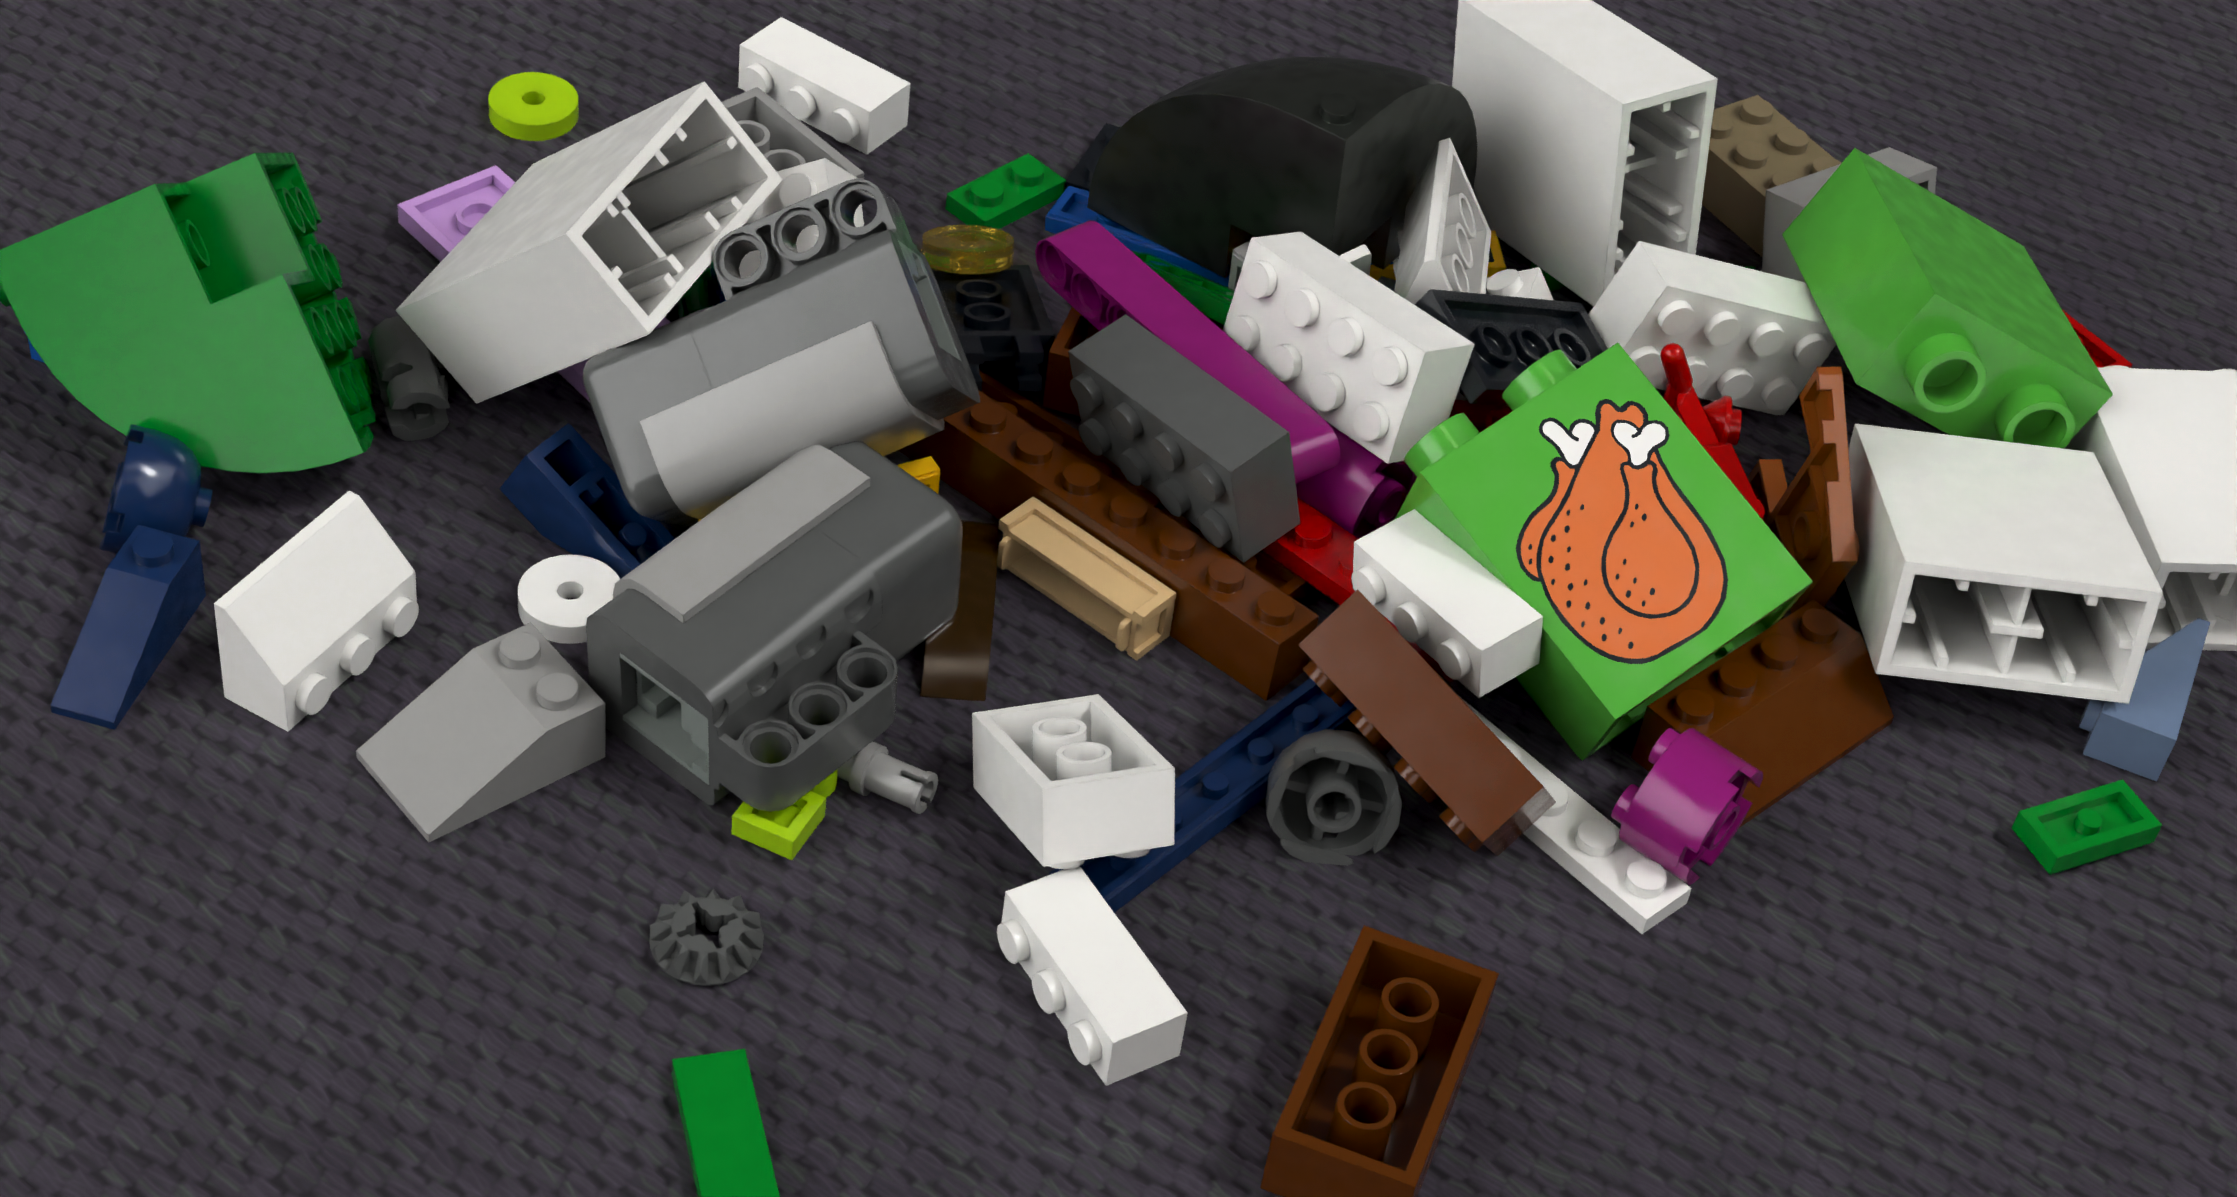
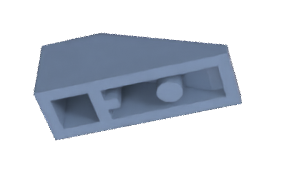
(2146, 729)

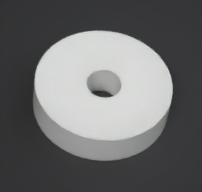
(551, 581)

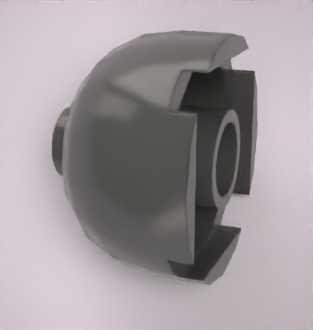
(1333, 786)

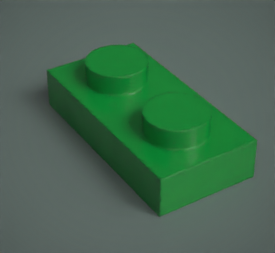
(1006, 193)
(2086, 826)

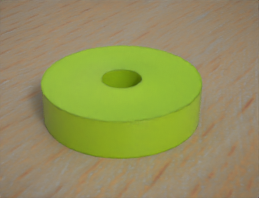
(533, 106)

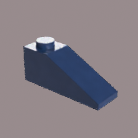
(581, 504)
(131, 625)

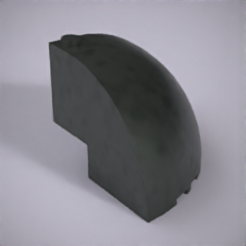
(1281, 152)

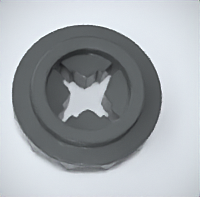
(695, 958)

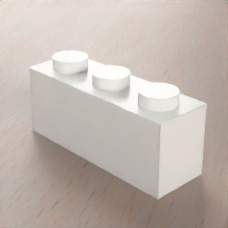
(825, 85)
(1447, 603)
(1091, 975)

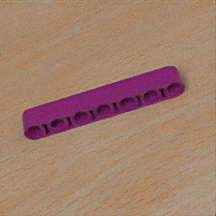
(1109, 280)

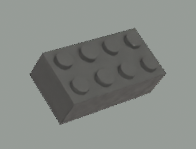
(1185, 438)

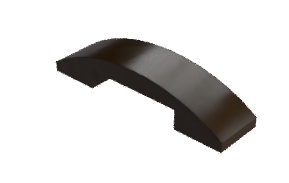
(959, 652)

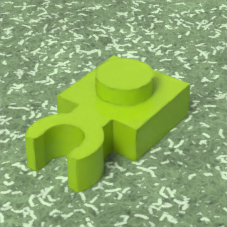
(785, 829)

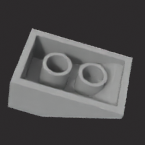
(487, 734)

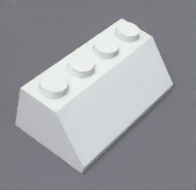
(1443, 232)

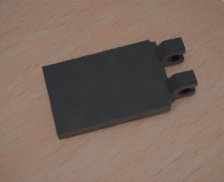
(999, 320)

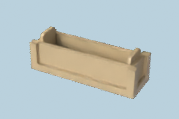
(1086, 577)

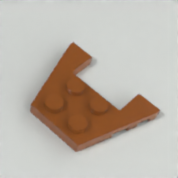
(1816, 509)

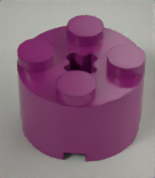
(1360, 490)
(1686, 802)

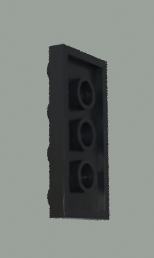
(1511, 336)

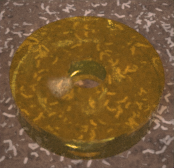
(968, 249)

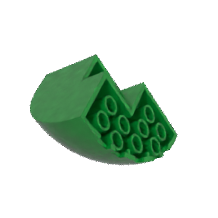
(203, 318)

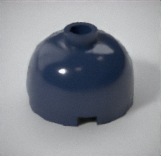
(155, 488)

